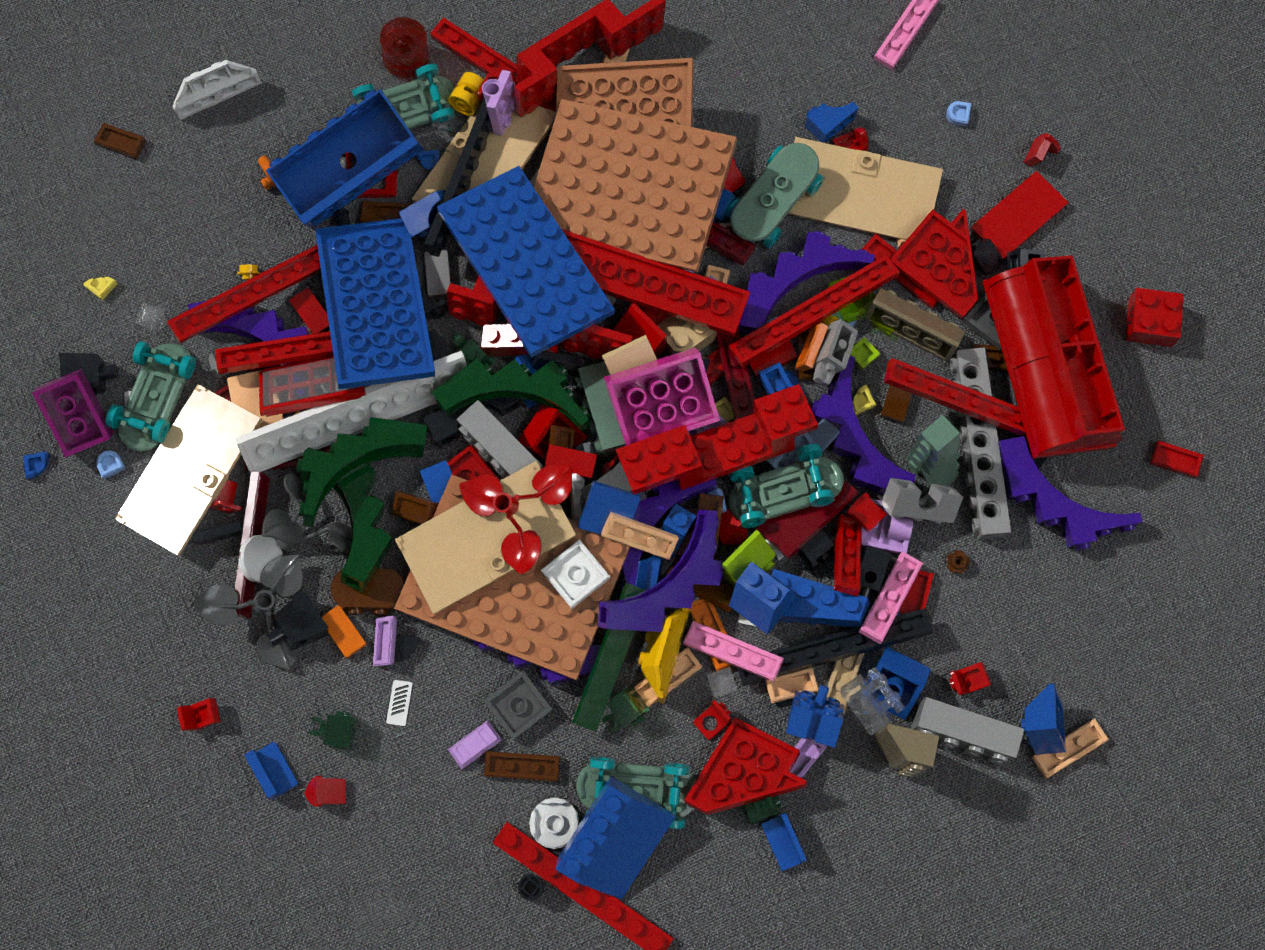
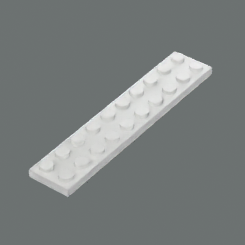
(321, 424)

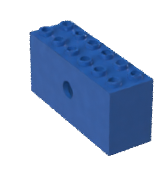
(313, 174)

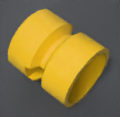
(465, 96)

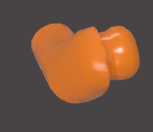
(267, 182)

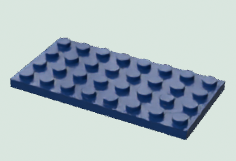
(525, 261)
(374, 304)

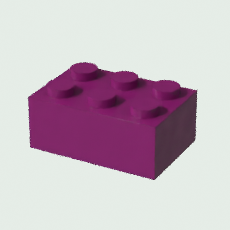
(73, 412)

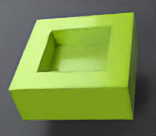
(864, 353)

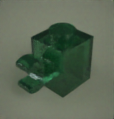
(472, 350)
(626, 709)
(338, 731)
(762, 809)

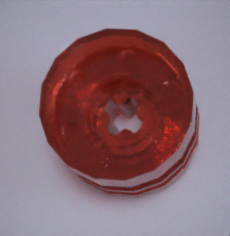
(404, 47)

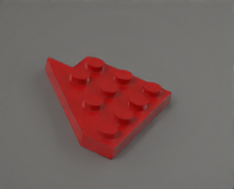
(941, 261)
(744, 770)

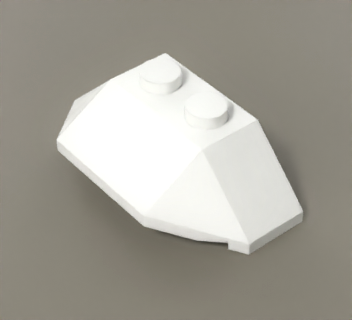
(213, 86)

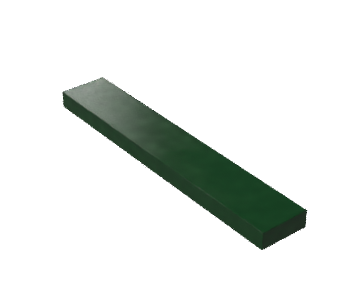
(605, 671)

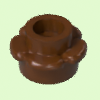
(953, 566)

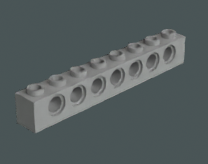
(985, 527)

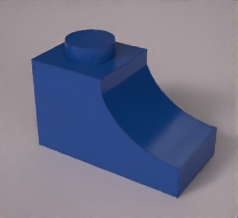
(828, 121)
(420, 215)
(679, 523)

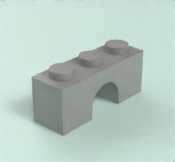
(903, 500)

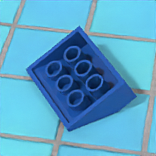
(614, 839)

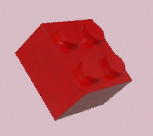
(1154, 317)

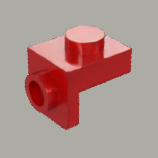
(970, 679)
(198, 715)

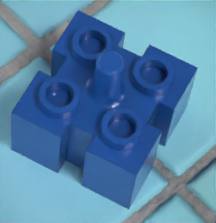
(815, 717)

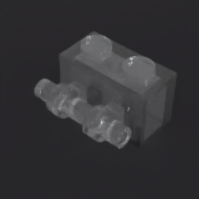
(866, 704)

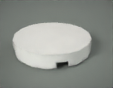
(256, 554)
(553, 822)

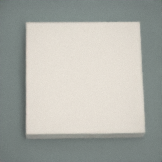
(575, 574)

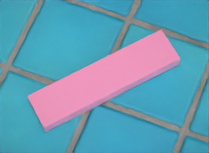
(904, 32)
(891, 597)
(733, 651)

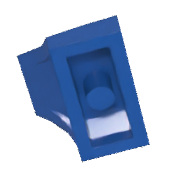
(776, 379)
(649, 572)

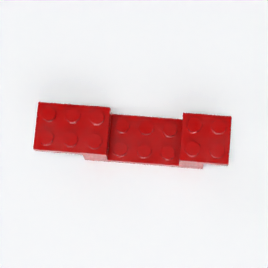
(601, 25)
(482, 309)
(720, 449)

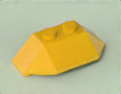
(662, 651)

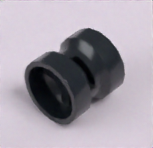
(534, 887)

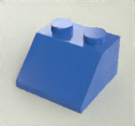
(760, 598)
(903, 676)
(1045, 723)

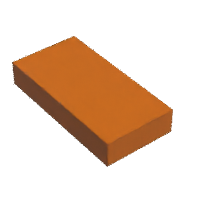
(811, 347)
(343, 632)

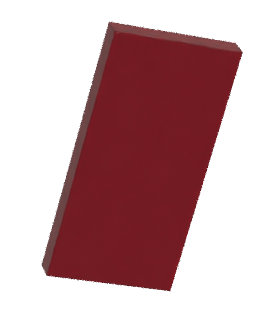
(793, 530)

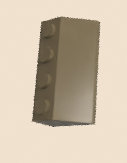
(917, 325)
(907, 749)

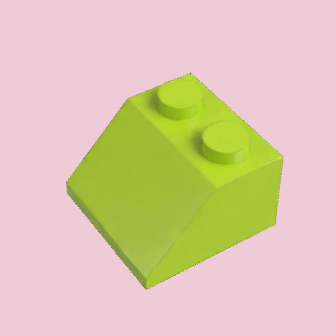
(753, 550)

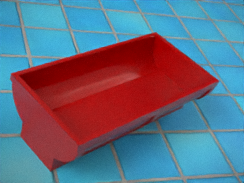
(1054, 358)

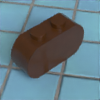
(378, 596)

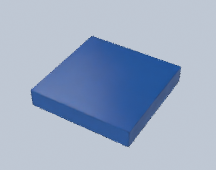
(603, 500)

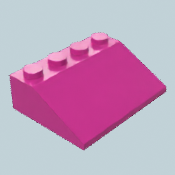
(662, 396)

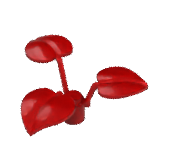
(486, 495)

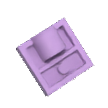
(500, 101)
(889, 534)

